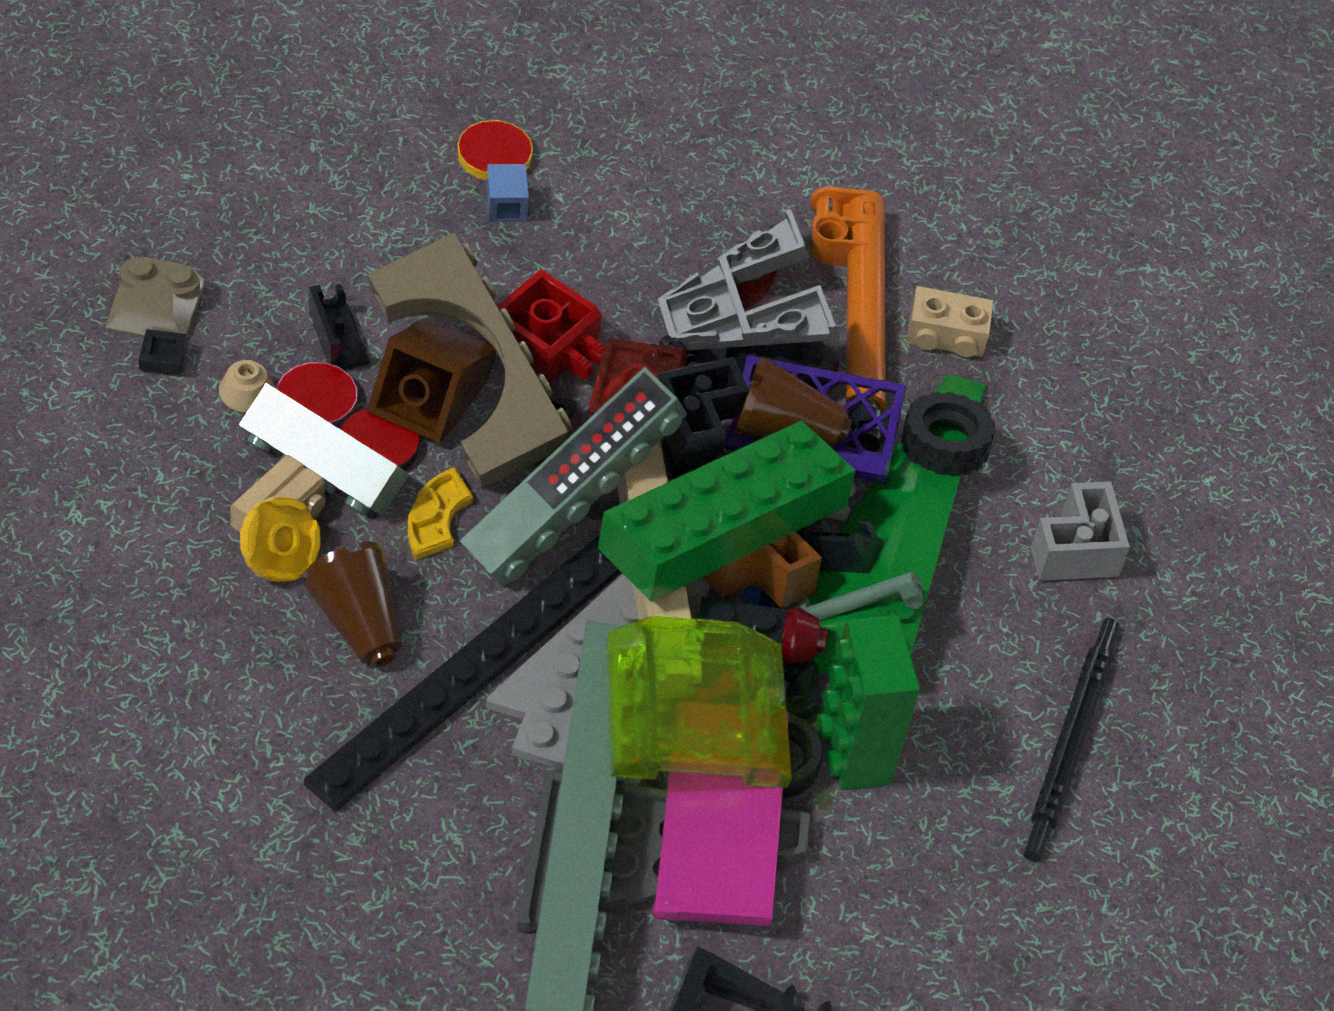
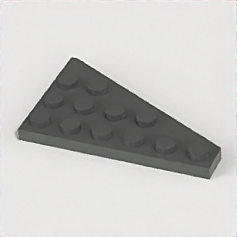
(637, 847)

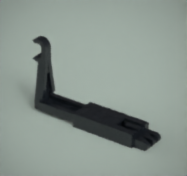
(730, 983)

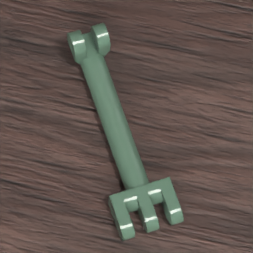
(906, 585)

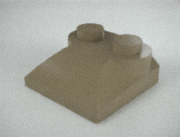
(155, 297)

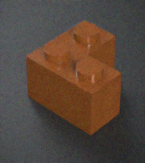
(782, 569)

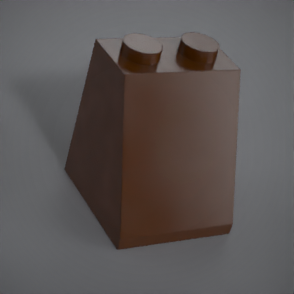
(430, 378)

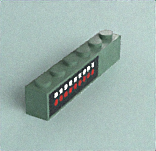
(574, 477)

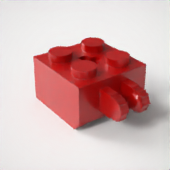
(555, 326)

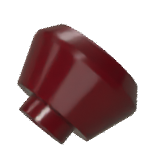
(802, 637)

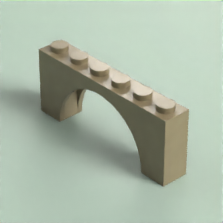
(446, 284)

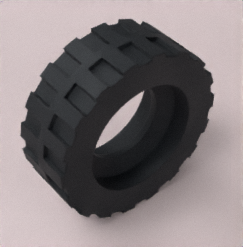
(944, 455)

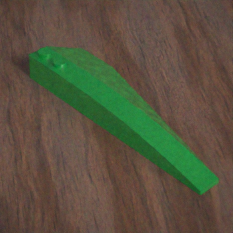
(911, 521)

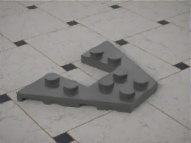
(710, 313)

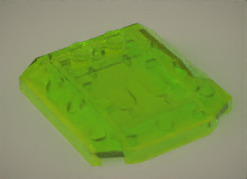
(696, 701)

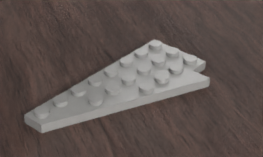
(546, 683)

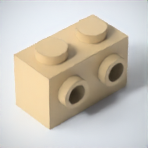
(950, 323)

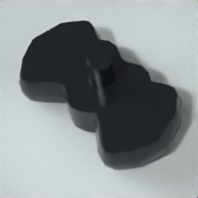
(802, 689)

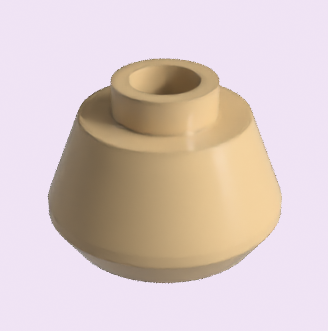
(243, 384)

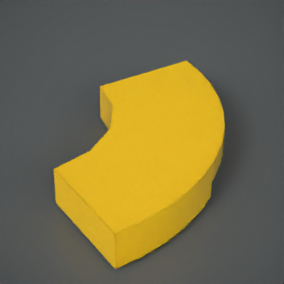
(433, 511)

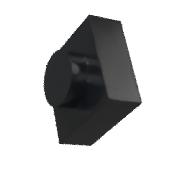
(162, 352)

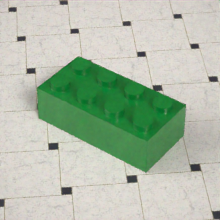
(868, 703)

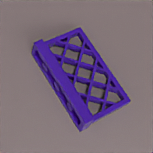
(868, 465)

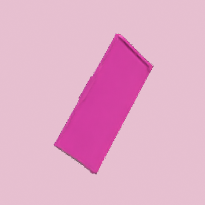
(718, 850)

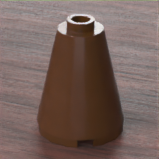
(781, 399)
(358, 600)

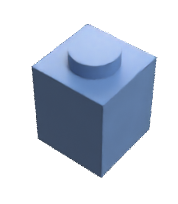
(507, 192)

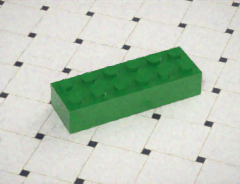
(725, 510)

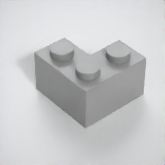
(1085, 540)

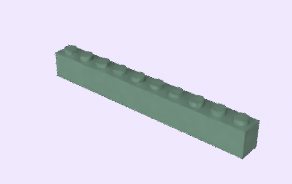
(578, 845)

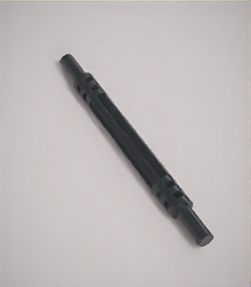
(1071, 740)

